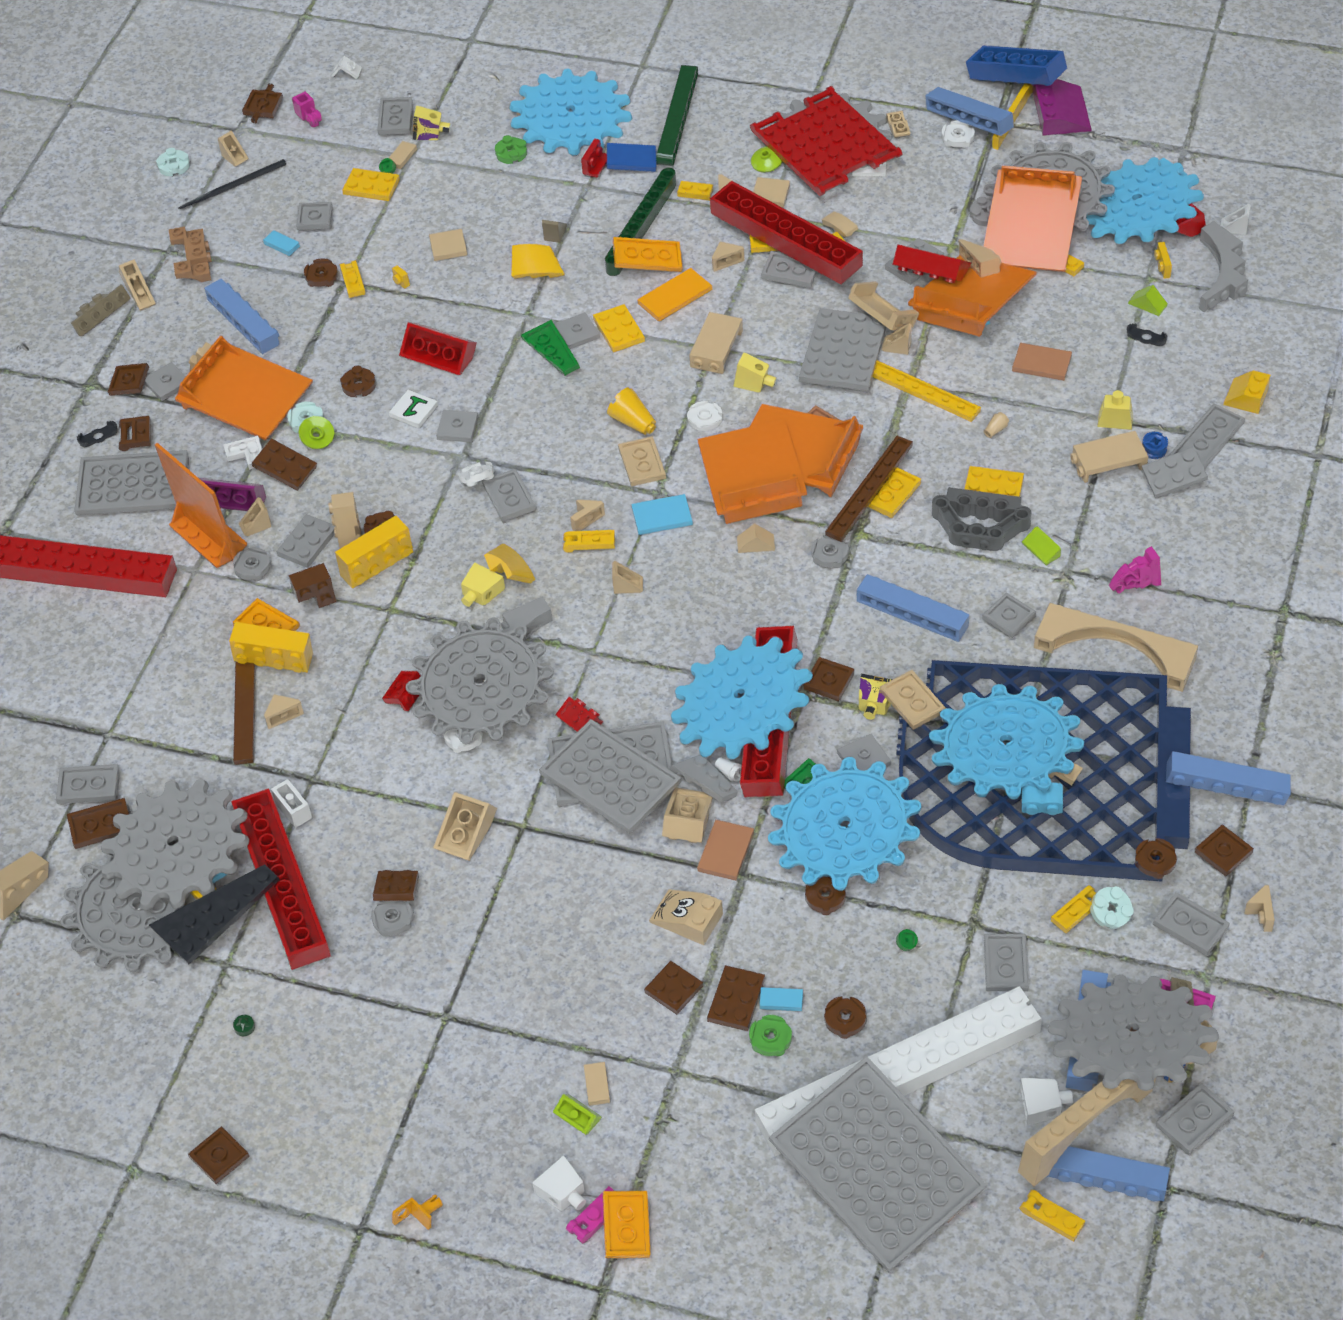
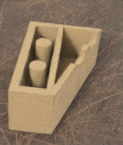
(345, 518)
(20, 880)

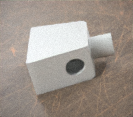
(1042, 1099)
(560, 1186)

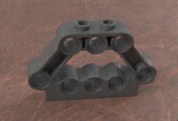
(983, 505)

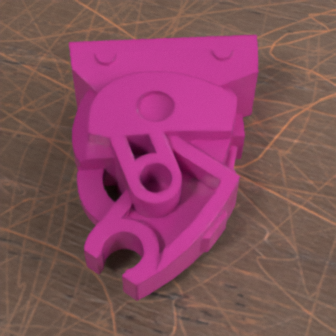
(1139, 573)

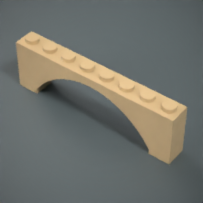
(1067, 625)
(1051, 1141)

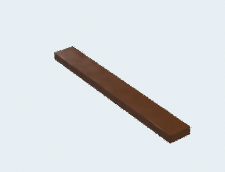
(868, 488)
(244, 713)

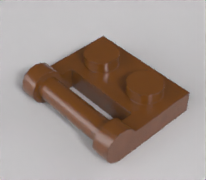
(140, 432)

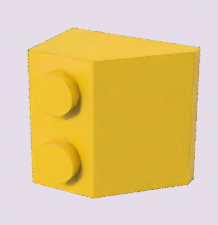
(1248, 391)

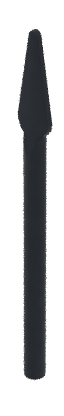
(235, 183)

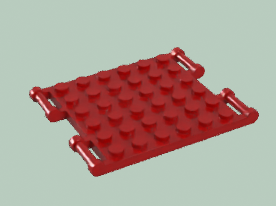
(825, 141)

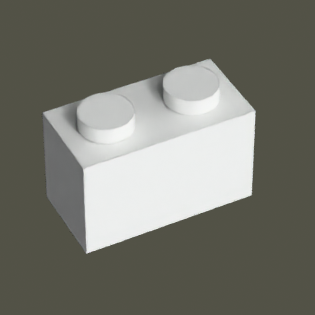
(291, 803)

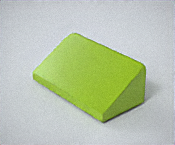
(1042, 546)
(576, 1114)

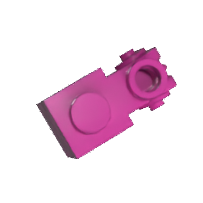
(305, 109)

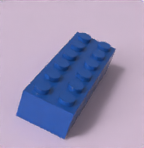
(1016, 65)

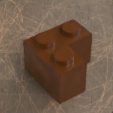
(315, 584)

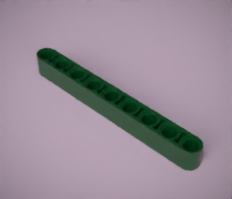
(677, 115)
(645, 213)

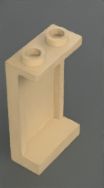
(866, 298)
(715, 342)
(1108, 454)

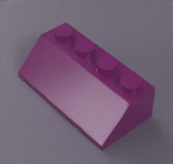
(235, 494)

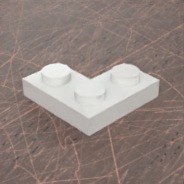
(243, 448)

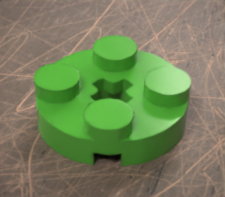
(517, 149)
(774, 1046)

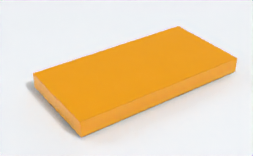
(647, 254)
(674, 294)

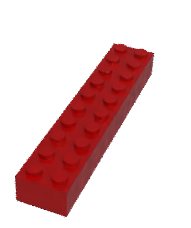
(786, 232)
(86, 566)
(765, 769)
(289, 897)

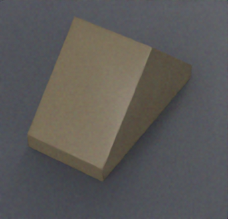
(553, 230)

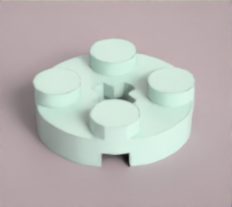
(173, 162)
(296, 416)
(1122, 905)

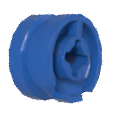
(1155, 445)

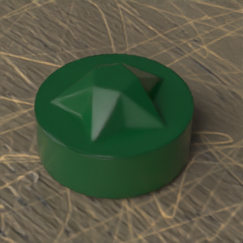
(243, 1025)

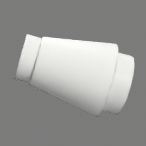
(729, 769)

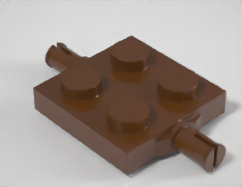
(262, 103)

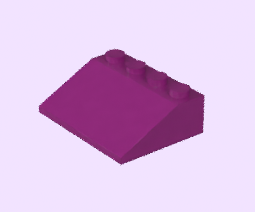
(1061, 108)

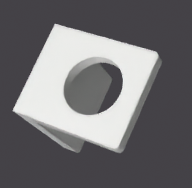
(348, 66)

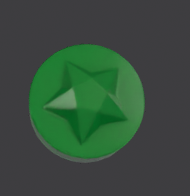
(387, 165)
(906, 940)

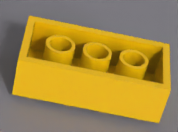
(374, 552)
(271, 647)

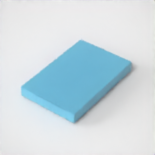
(661, 514)

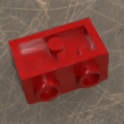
(593, 159)
(397, 691)
(575, 714)

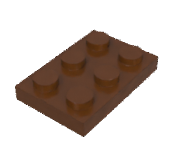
(284, 464)
(95, 823)
(736, 998)

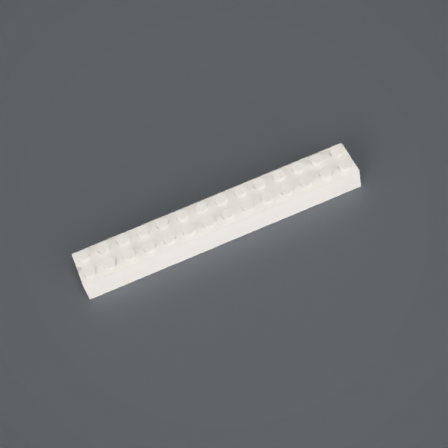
(925, 1055)

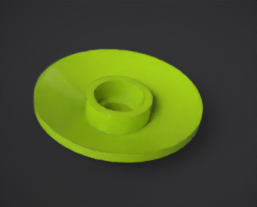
(765, 160)
(317, 425)

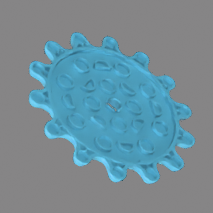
(548, 116)
(1162, 202)
(731, 722)
(977, 734)
(814, 819)

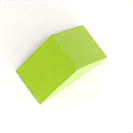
(1149, 300)

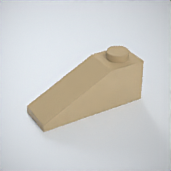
(984, 260)
(136, 285)

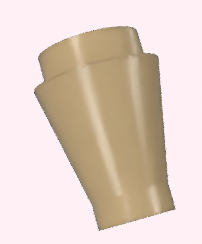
(997, 423)

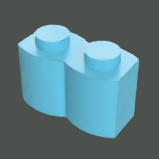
(1039, 801)

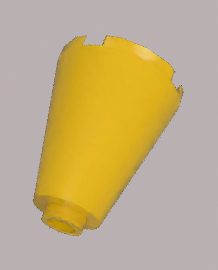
(631, 412)

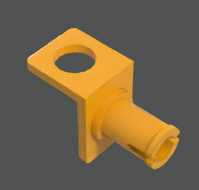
(419, 1211)

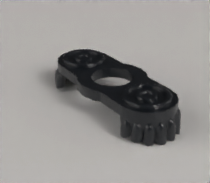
(1136, 334)
(107, 431)

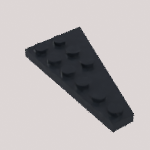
(205, 919)

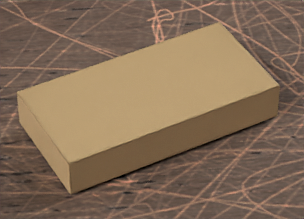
(403, 153)
(596, 1083)

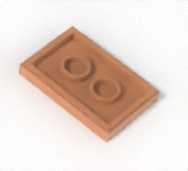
(1042, 361)
(725, 850)

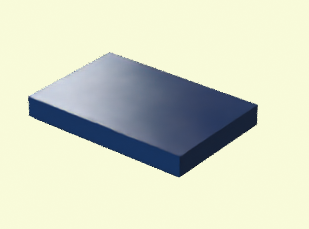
(631, 157)

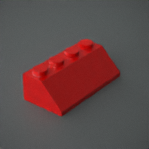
(931, 263)
(437, 348)

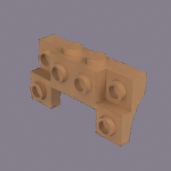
(196, 254)

